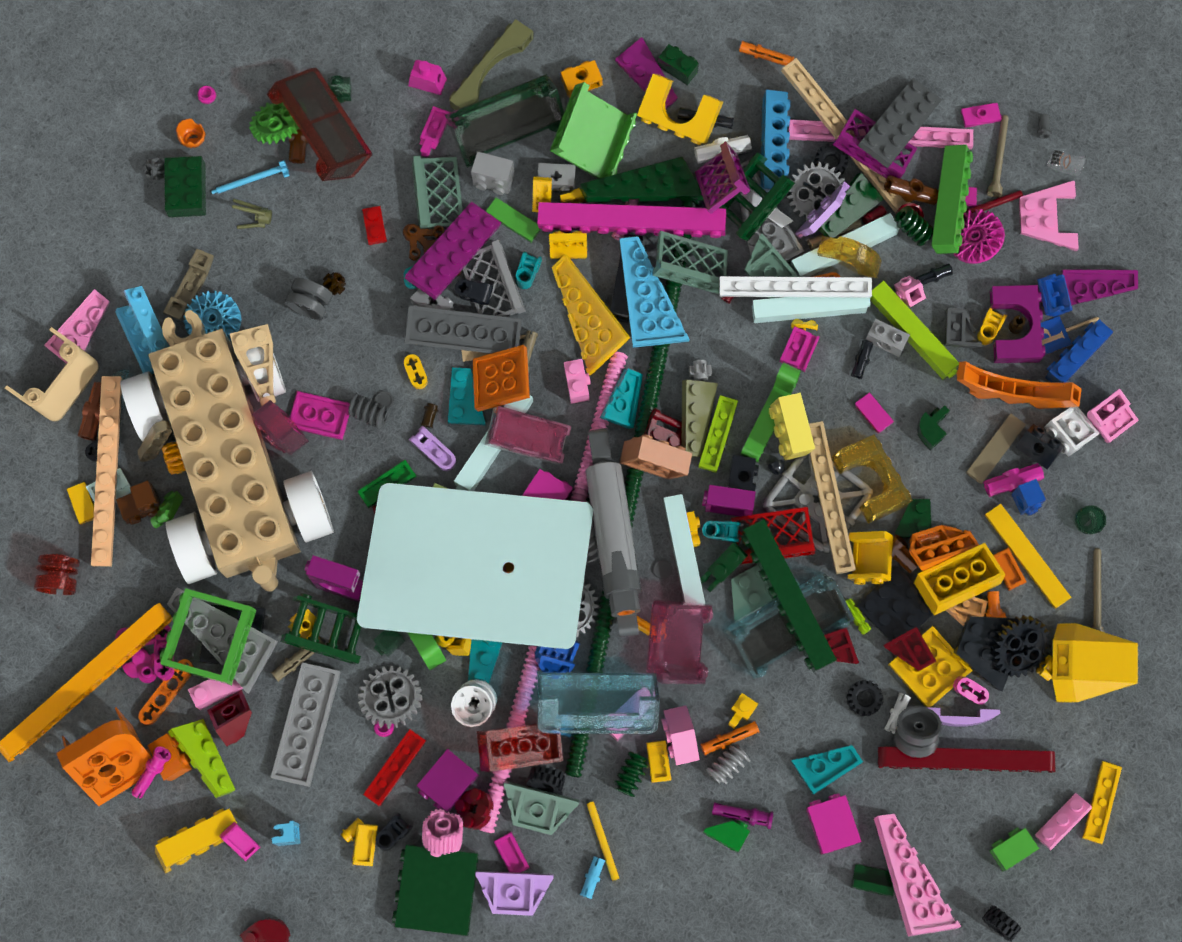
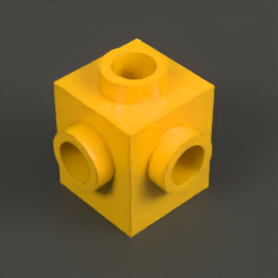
(308, 622)

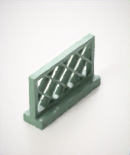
(421, 190)
(689, 276)

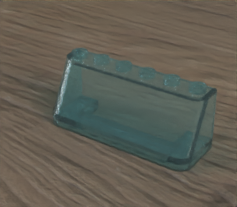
(597, 703)

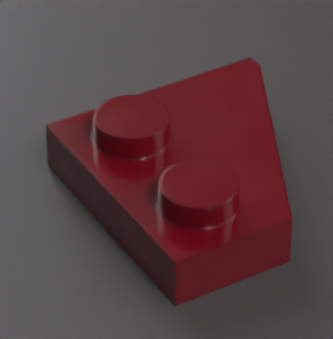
(912, 649)

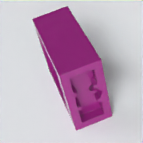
(728, 501)

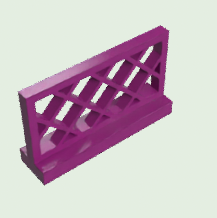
(849, 145)
(733, 171)

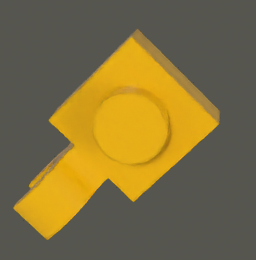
(743, 709)

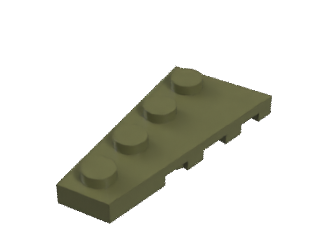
(696, 413)

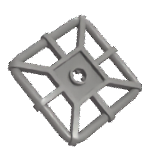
(805, 499)

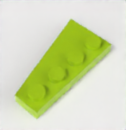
(199, 746)

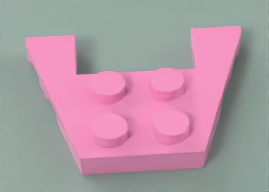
(1039, 215)

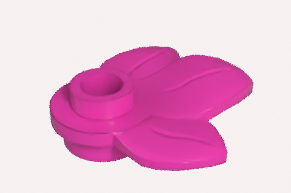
(140, 663)

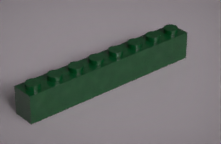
(788, 596)

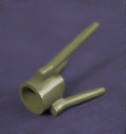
(262, 215)

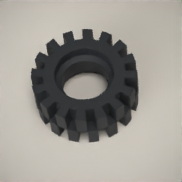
(832, 151)
(875, 692)
(546, 779)
(1001, 923)

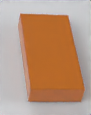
(1013, 574)

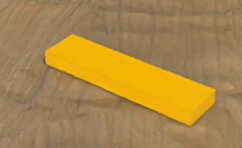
(1102, 802)

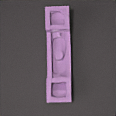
(983, 715)

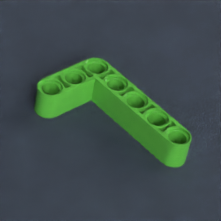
(764, 426)

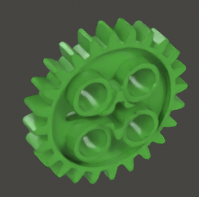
(270, 128)

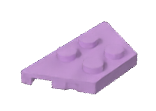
(827, 208)
(513, 892)

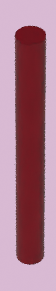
(996, 202)

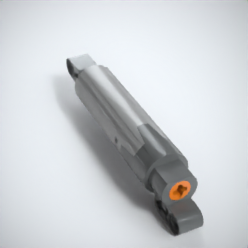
(613, 534)

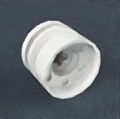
(470, 712)

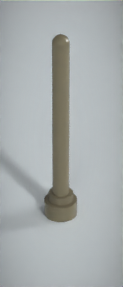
(995, 186)
(1097, 590)

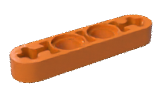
(164, 690)

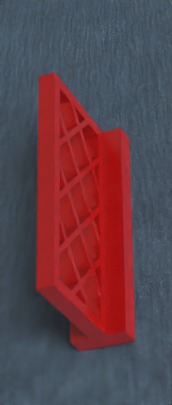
(789, 550)

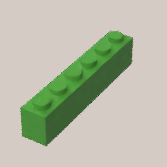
(951, 199)

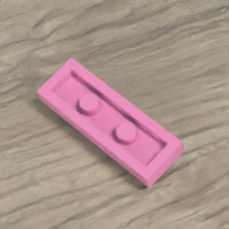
(1063, 821)

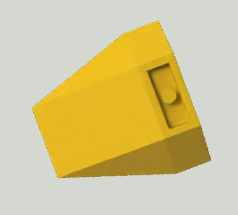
(1091, 663)

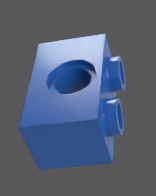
(1028, 497)

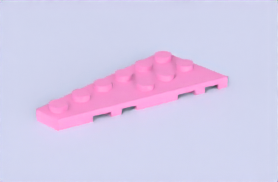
(913, 885)

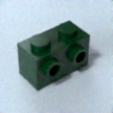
(678, 64)

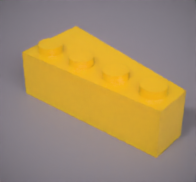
(193, 840)

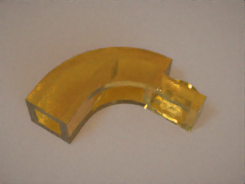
(853, 252)

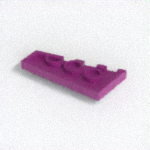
(641, 65)
(1098, 284)

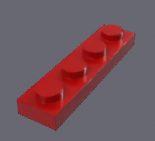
(394, 767)

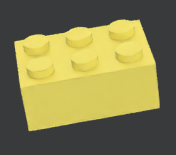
(791, 426)

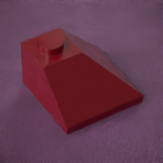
(231, 718)

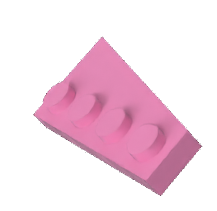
(81, 324)

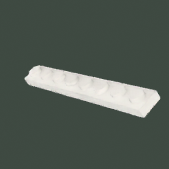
(795, 287)

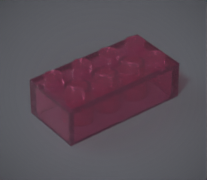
(279, 428)

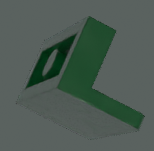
(872, 880)

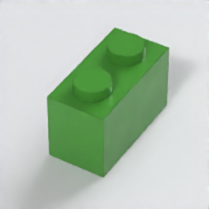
(1013, 849)

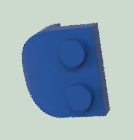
(556, 659)

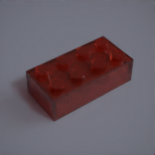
(517, 747)

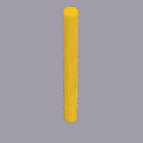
(602, 841)

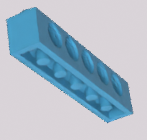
(779, 102)

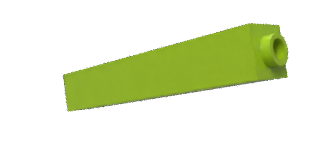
(920, 336)

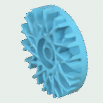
(215, 306)

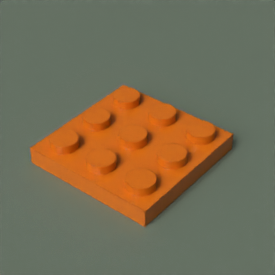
(500, 378)

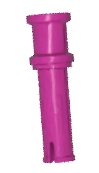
(153, 767)

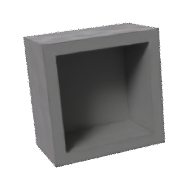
(492, 173)

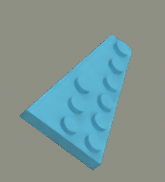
(649, 307)

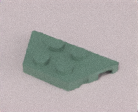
(767, 262)
(749, 593)
(537, 808)

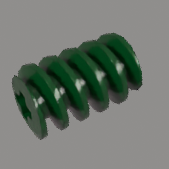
(914, 225)
(631, 774)

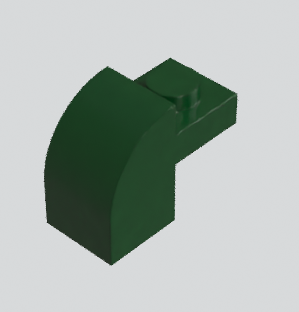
(928, 428)

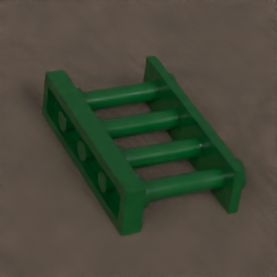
(769, 199)
(312, 643)

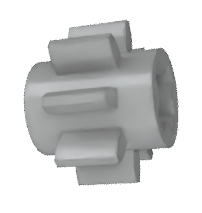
(700, 370)

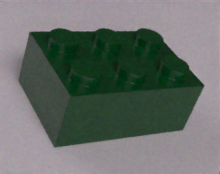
(185, 186)

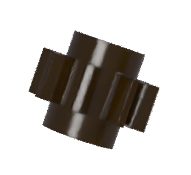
(334, 283)

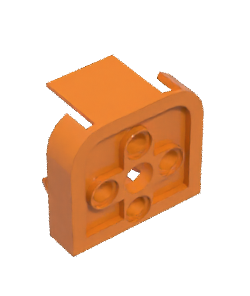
(112, 749)

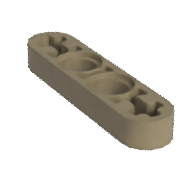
(154, 441)

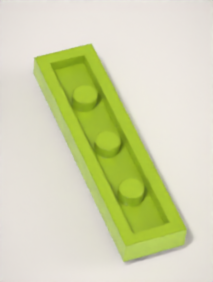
(718, 434)

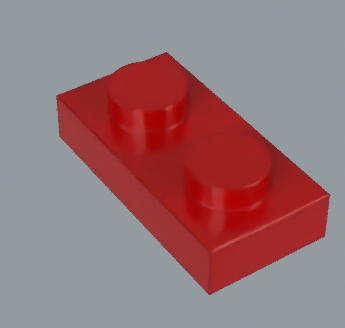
(374, 225)

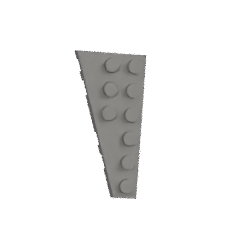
(781, 238)
(216, 633)

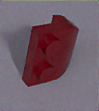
(267, 931)

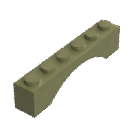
(513, 41)

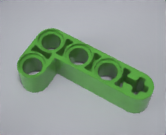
(428, 649)

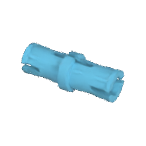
(592, 877)

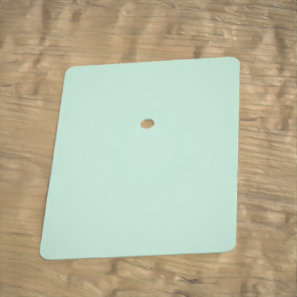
(442, 560)

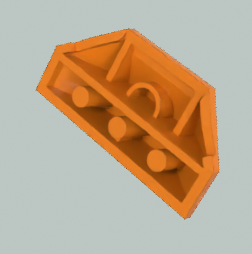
(939, 544)

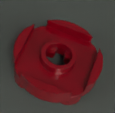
(465, 806)

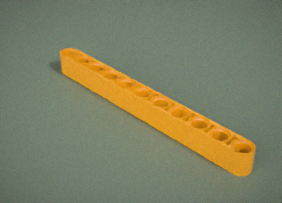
(85, 682)

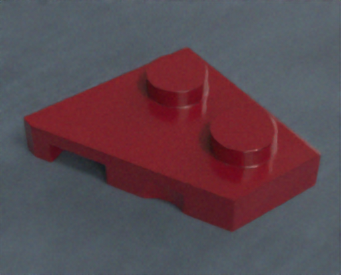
(842, 646)

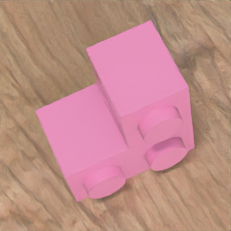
(681, 735)

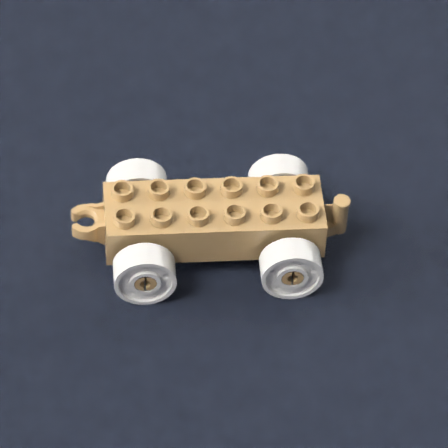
(224, 459)

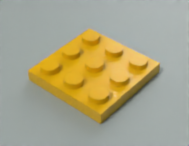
(937, 679)

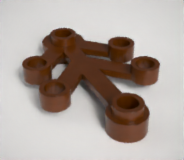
(419, 237)

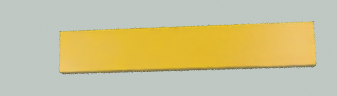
(1027, 556)

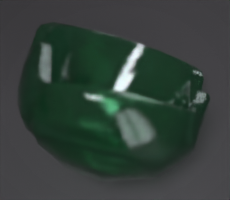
(1097, 517)

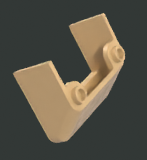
(66, 386)

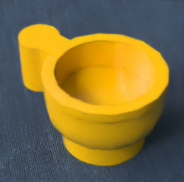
(1047, 670)

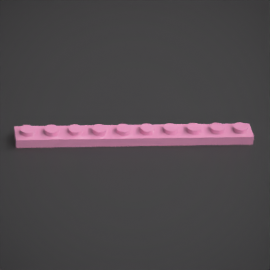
(923, 137)

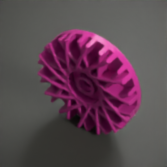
(981, 237)

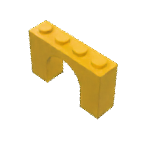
(654, 110)

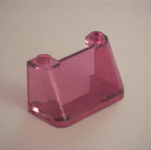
(677, 642)

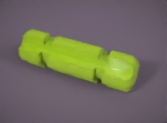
(859, 618)

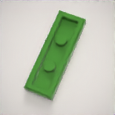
(513, 220)

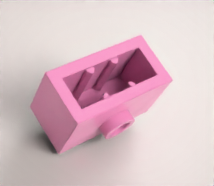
(577, 381)

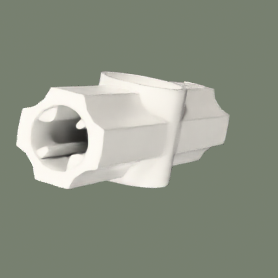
(707, 152)

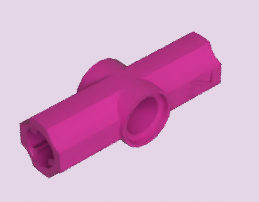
(1012, 479)

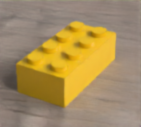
(959, 578)

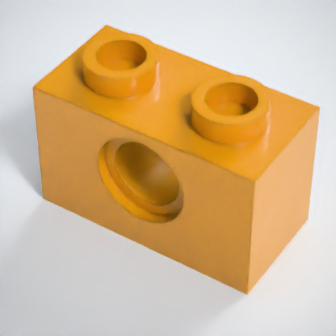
(588, 70)

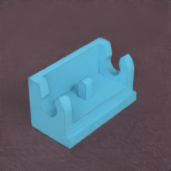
(289, 834)

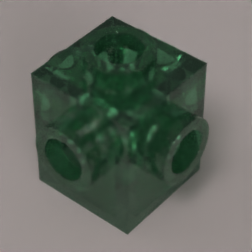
(341, 88)

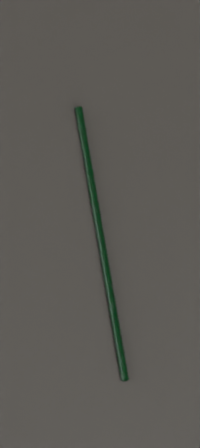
(632, 489)

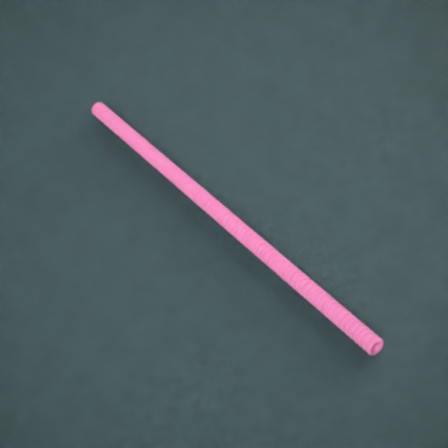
(531, 668)

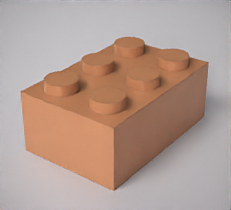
(656, 457)

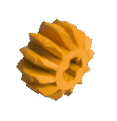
(173, 458)

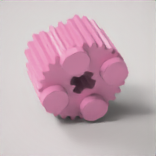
(442, 832)

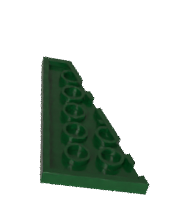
(647, 183)

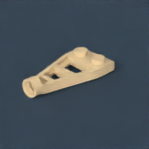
(250, 339)

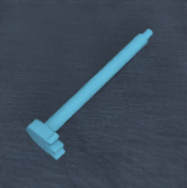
(282, 168)

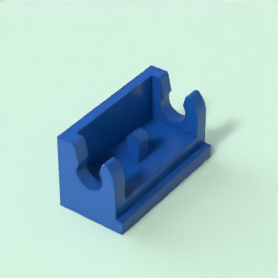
(1054, 295)

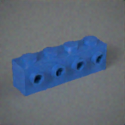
(1083, 349)

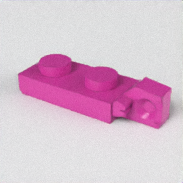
(433, 130)

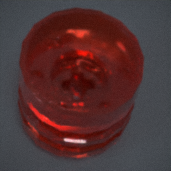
(57, 573)

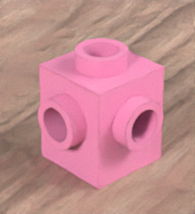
(910, 291)

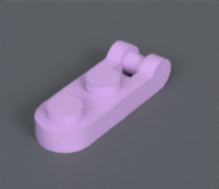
(434, 449)

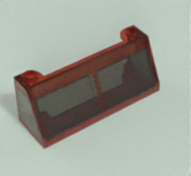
(323, 124)

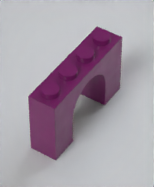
(1025, 300)
(334, 578)

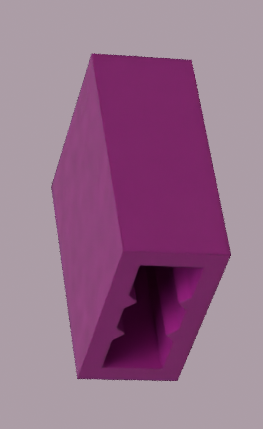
(447, 781)

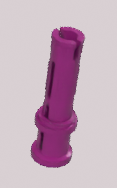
(752, 816)

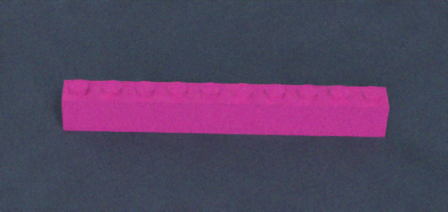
(631, 219)

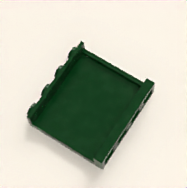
(435, 891)

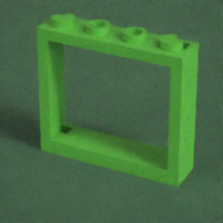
(237, 645)

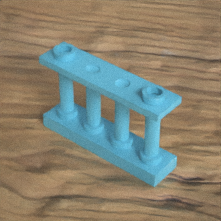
(141, 327)

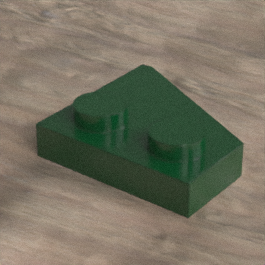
(915, 519)

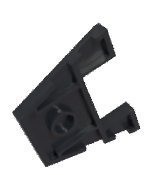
(975, 647)

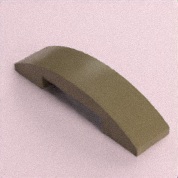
(191, 284)

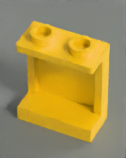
(871, 557)

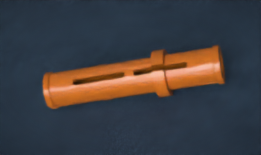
(746, 48)
(708, 747)

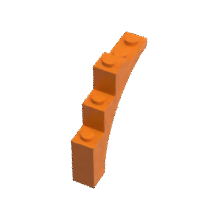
(1015, 391)

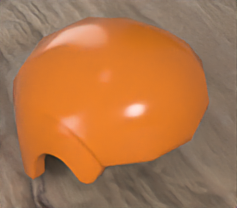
(188, 128)

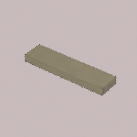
(995, 448)

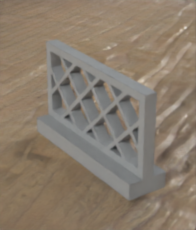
(506, 276)

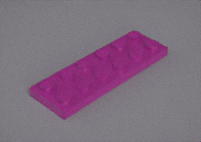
(453, 250)

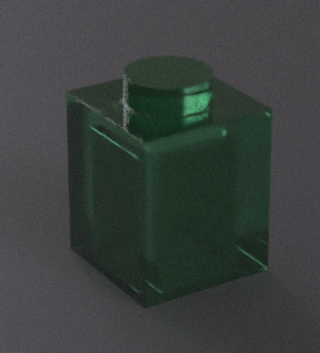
(388, 642)

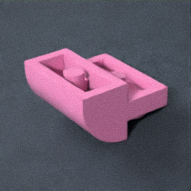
(1112, 416)

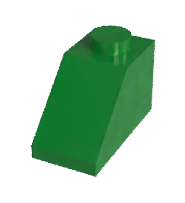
(729, 834)

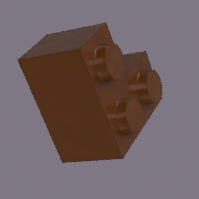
(140, 503)

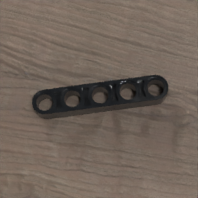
(619, 301)

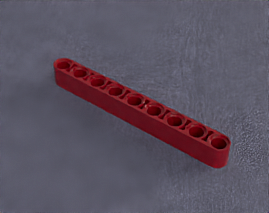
(970, 759)

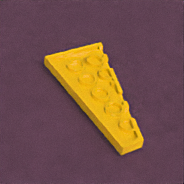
(590, 319)

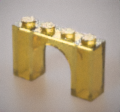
(871, 454)

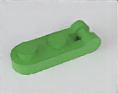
(167, 509)

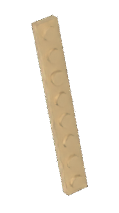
(830, 501)

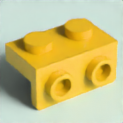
(569, 244)

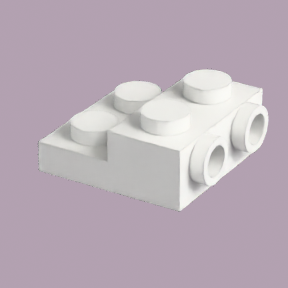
(1072, 430)

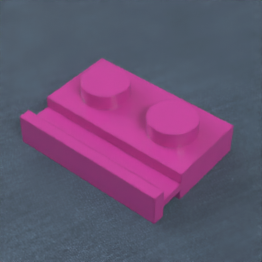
(799, 349)

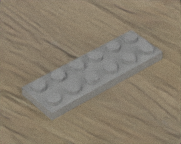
(305, 724)

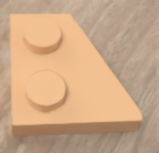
(970, 607)

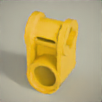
(992, 324)

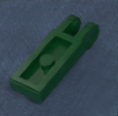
(724, 565)

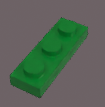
(399, 474)

